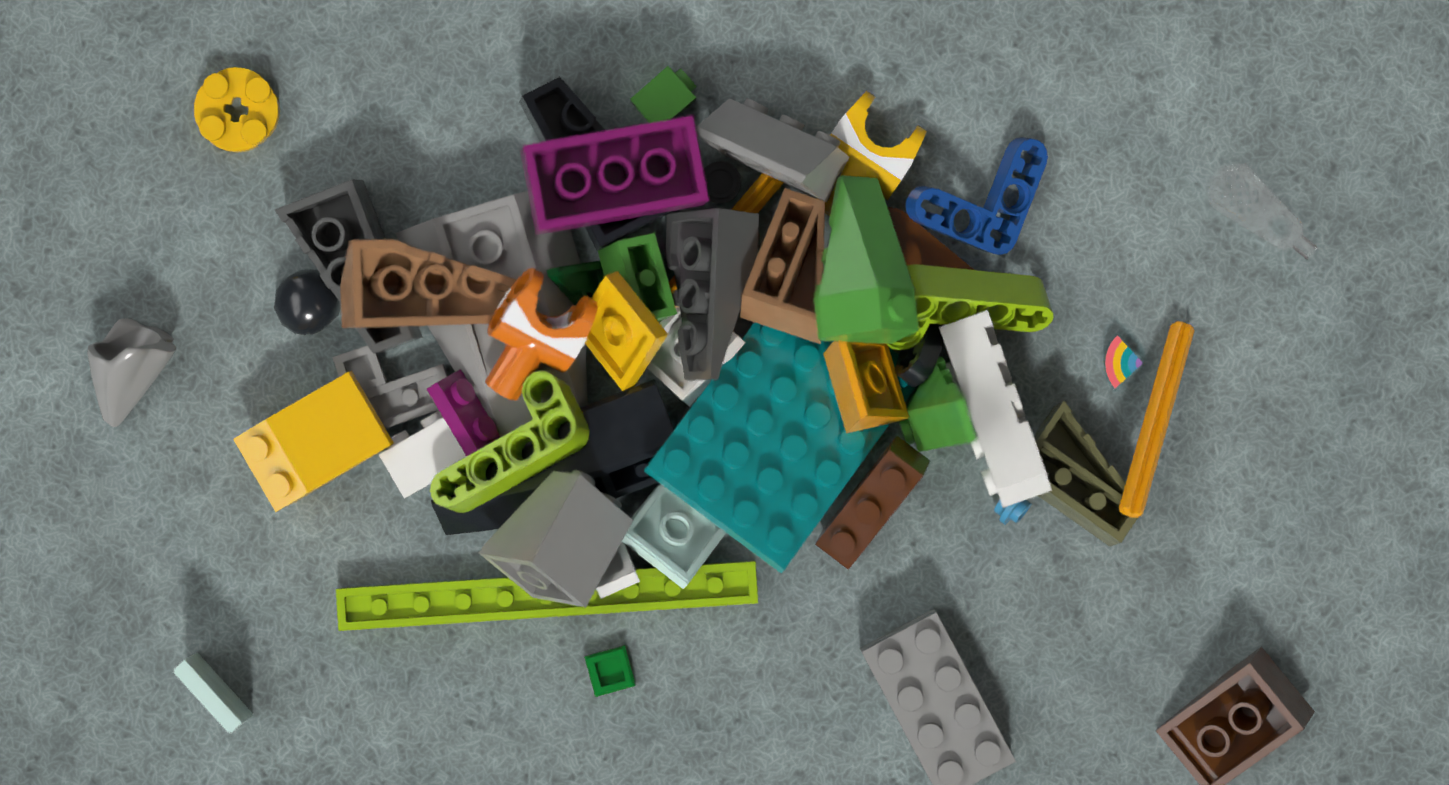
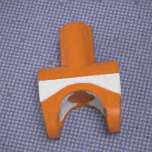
(534, 336)

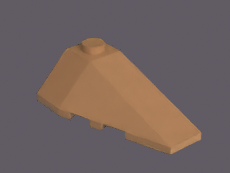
(405, 286)

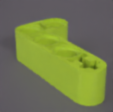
(953, 294)
(508, 449)

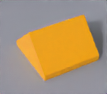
(865, 384)

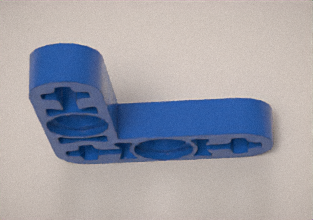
(985, 219)

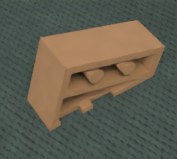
(788, 268)

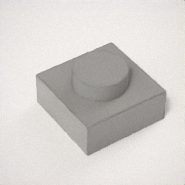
(364, 365)

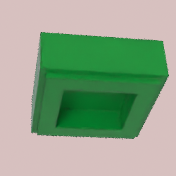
(610, 670)

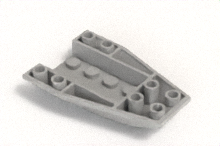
(504, 241)

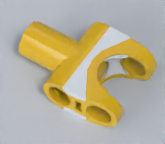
(869, 159)

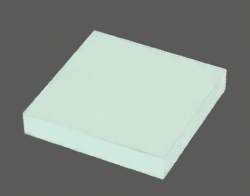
(672, 535)
(212, 692)

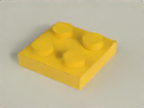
(623, 331)

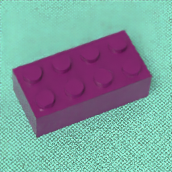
(614, 175)

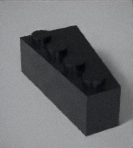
(560, 114)

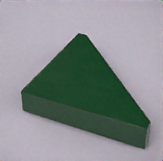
(577, 279)

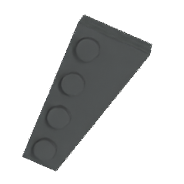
(323, 231)

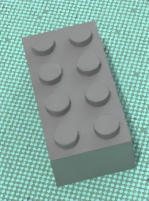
(937, 702)

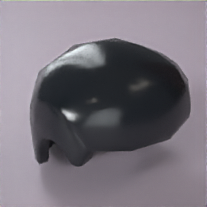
(305, 303)

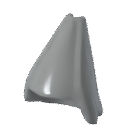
(127, 366)

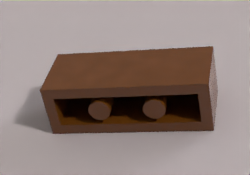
(872, 502)

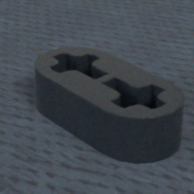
(918, 362)

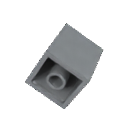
(560, 539)

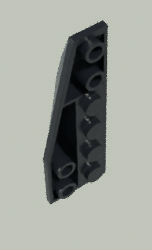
(622, 442)

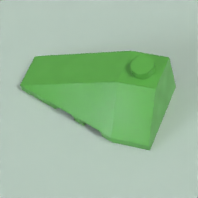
(865, 276)
(937, 413)

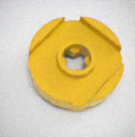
(255, 93)

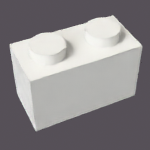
(418, 458)

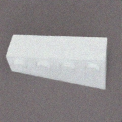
(995, 411)

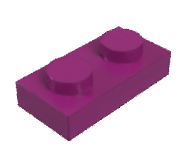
(463, 412)

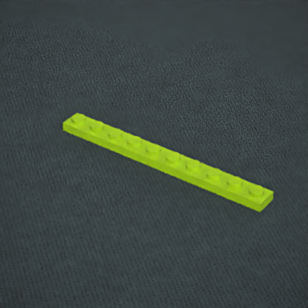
(504, 600)

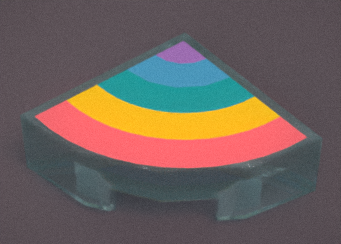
(1120, 362)

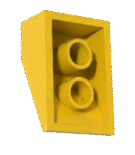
(313, 441)

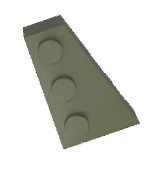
(1081, 478)

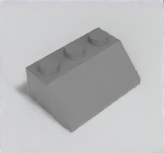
(775, 146)

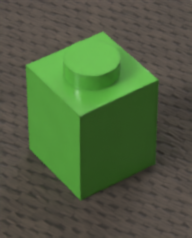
(665, 96)

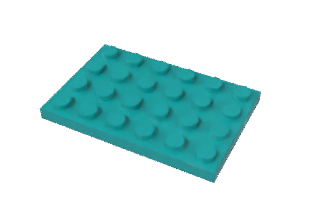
(766, 445)

